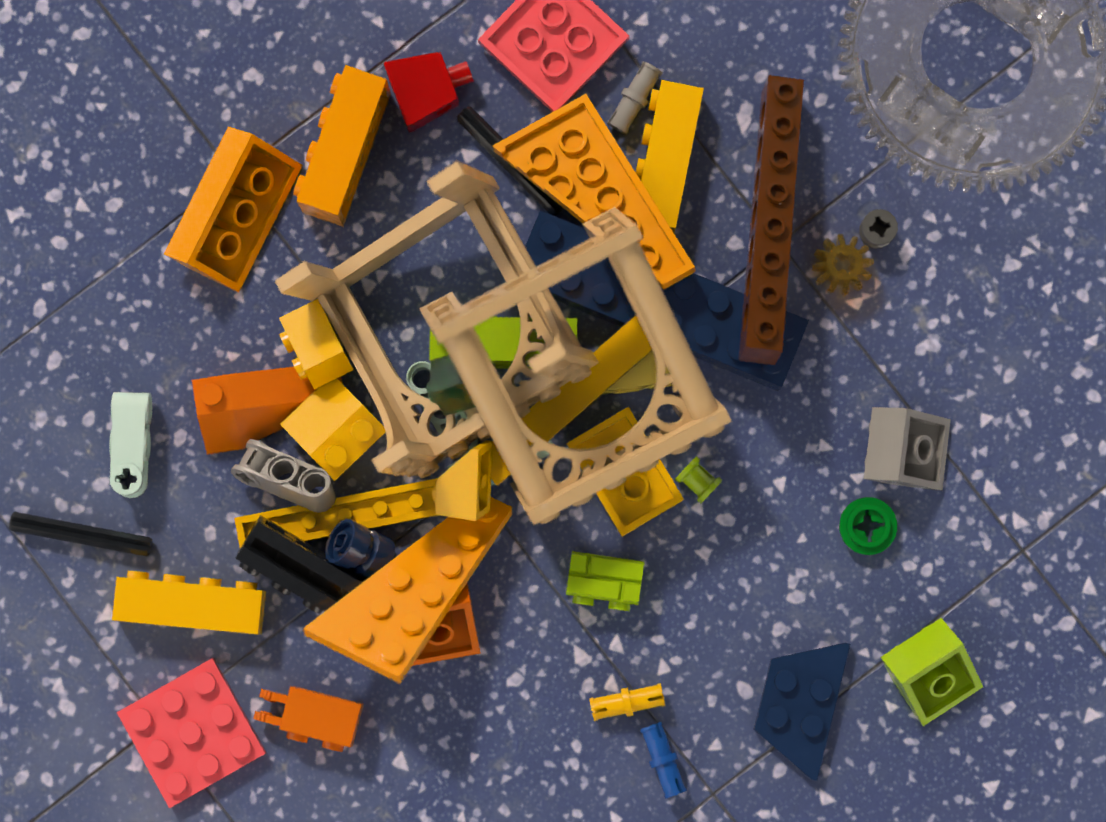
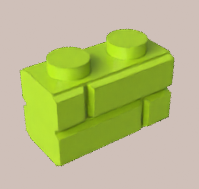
(605, 580)

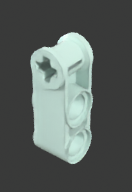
(130, 441)

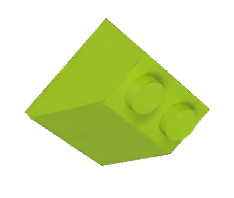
(932, 671)

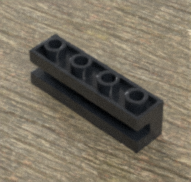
(295, 566)

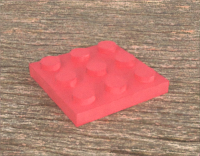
(553, 45)
(191, 732)

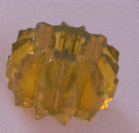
(842, 252)

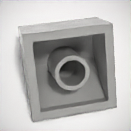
(907, 448)

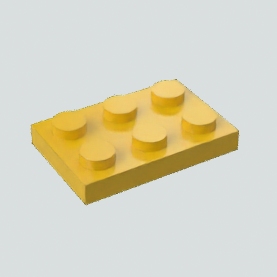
(643, 493)

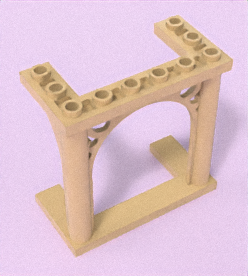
(699, 411)
(410, 443)

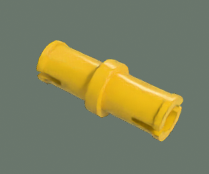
(627, 702)

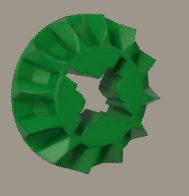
(878, 512)

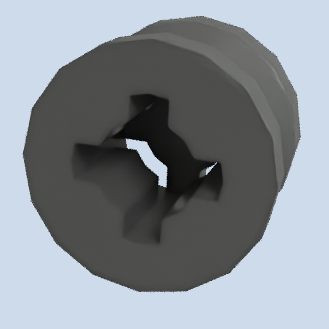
(871, 231)

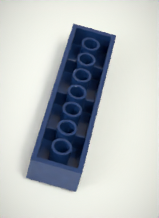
(703, 308)

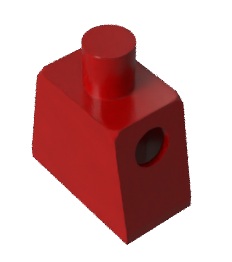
(425, 87)

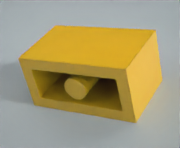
(315, 344)

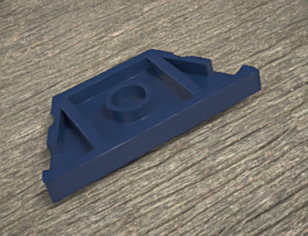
(800, 704)

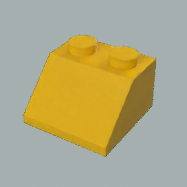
(333, 427)

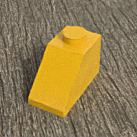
(466, 485)

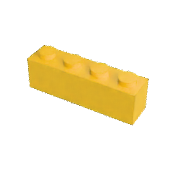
(669, 145)
(189, 605)

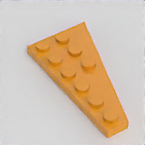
(587, 174)
(403, 603)

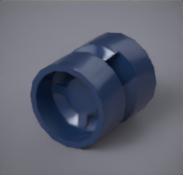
(358, 548)

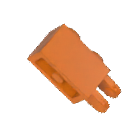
(314, 716)

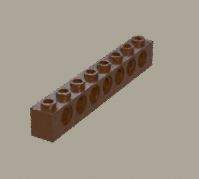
(771, 221)

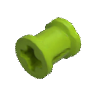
(698, 479)

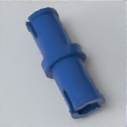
(663, 760)

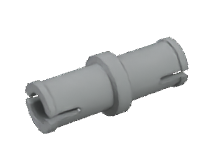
(634, 97)

